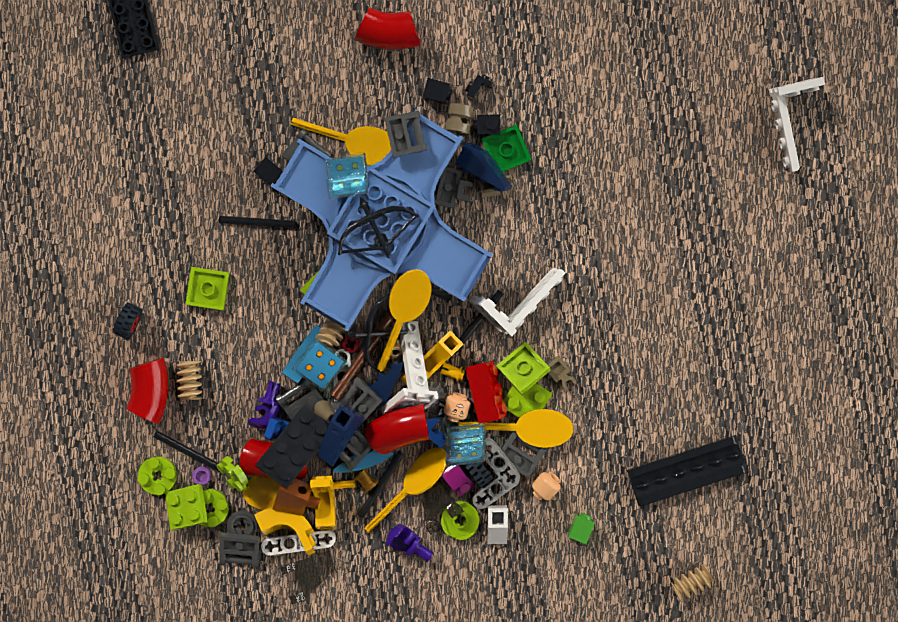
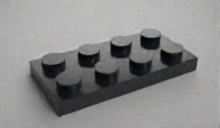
(293, 447)

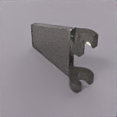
(436, 500)
(310, 573)

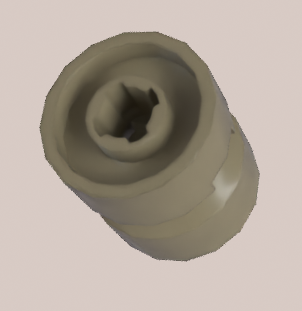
(459, 118)

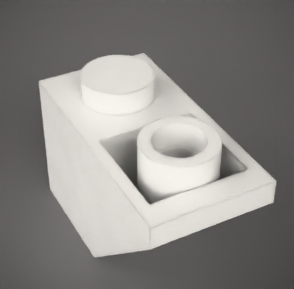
(497, 524)

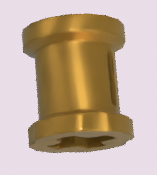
(365, 480)

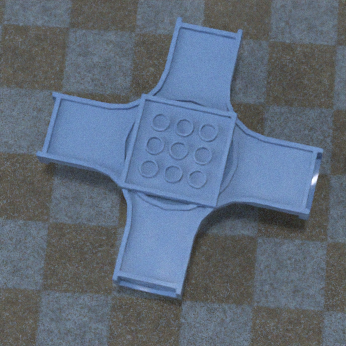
(424, 245)

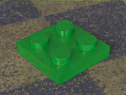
(507, 148)

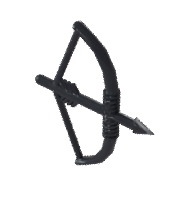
(380, 238)
(368, 334)

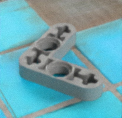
(501, 479)

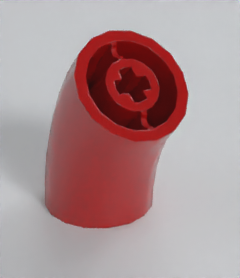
(388, 30)
(149, 390)
(398, 429)
(250, 455)

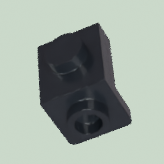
(473, 87)
(487, 125)

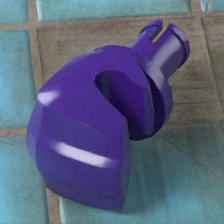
(269, 405)
(407, 540)

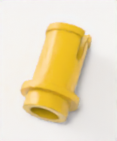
(456, 373)

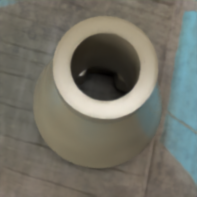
(324, 410)

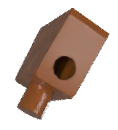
(295, 498)

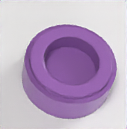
(202, 475)

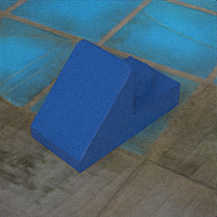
(275, 427)
(435, 436)

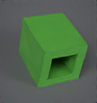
(581, 528)

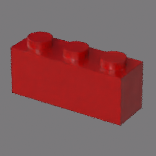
(486, 392)

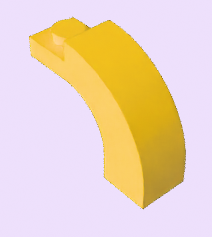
(439, 353)
(326, 513)
(272, 520)

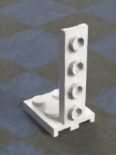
(783, 123)
(528, 305)
(415, 373)

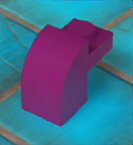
(457, 479)

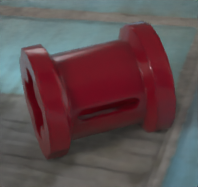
(356, 346)

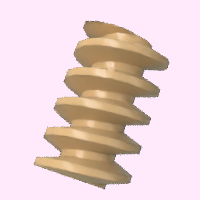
(329, 334)
(189, 380)
(693, 582)

